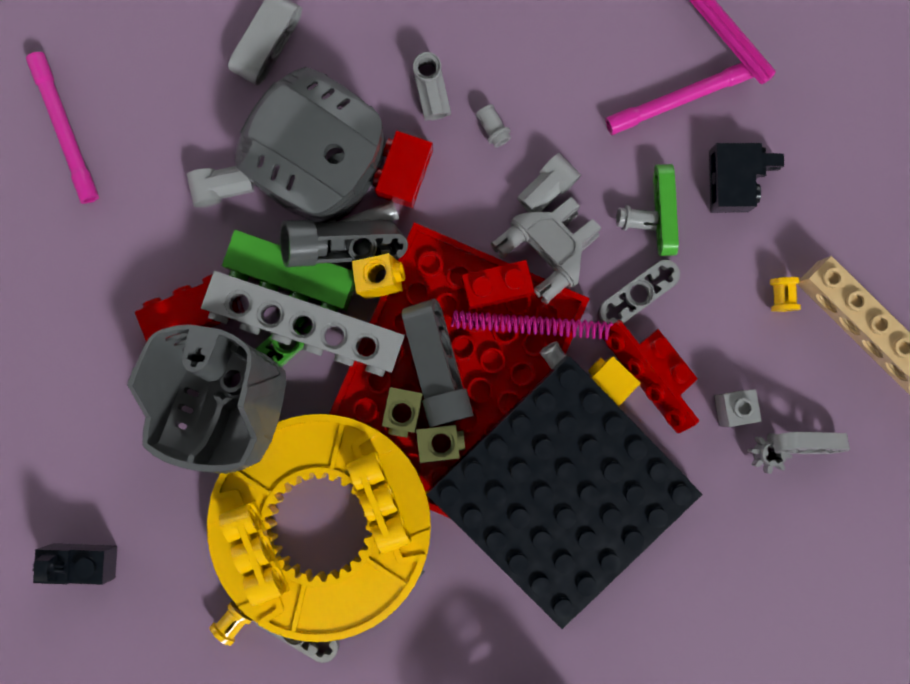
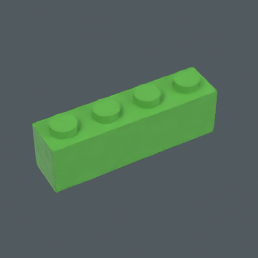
(262, 261)

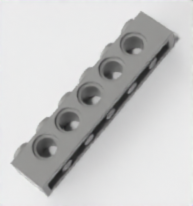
(225, 289)

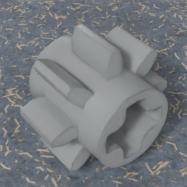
(760, 452)

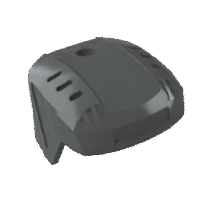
(296, 132)
(227, 424)

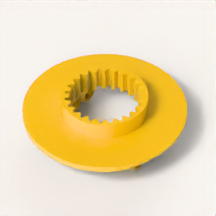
(343, 601)

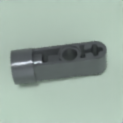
(307, 244)
(435, 364)

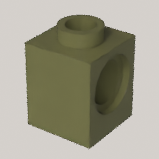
(398, 396)
(426, 450)

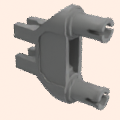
(553, 242)

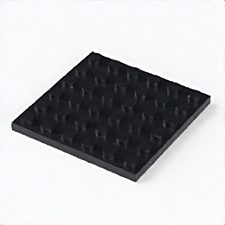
(564, 492)

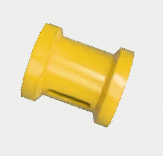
(785, 287)
(229, 624)

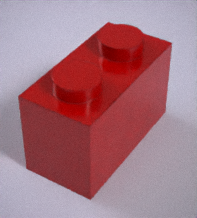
(403, 169)
(497, 285)

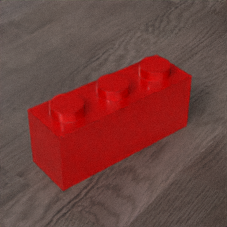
(179, 309)

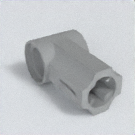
(431, 88)
(553, 180)
(212, 185)

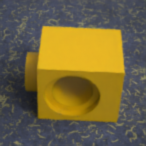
(366, 271)
(613, 379)

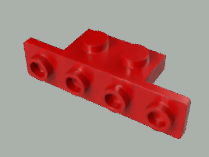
(658, 370)

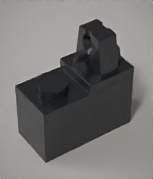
(734, 175)
(75, 564)

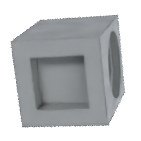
(737, 408)

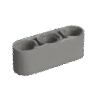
(264, 39)

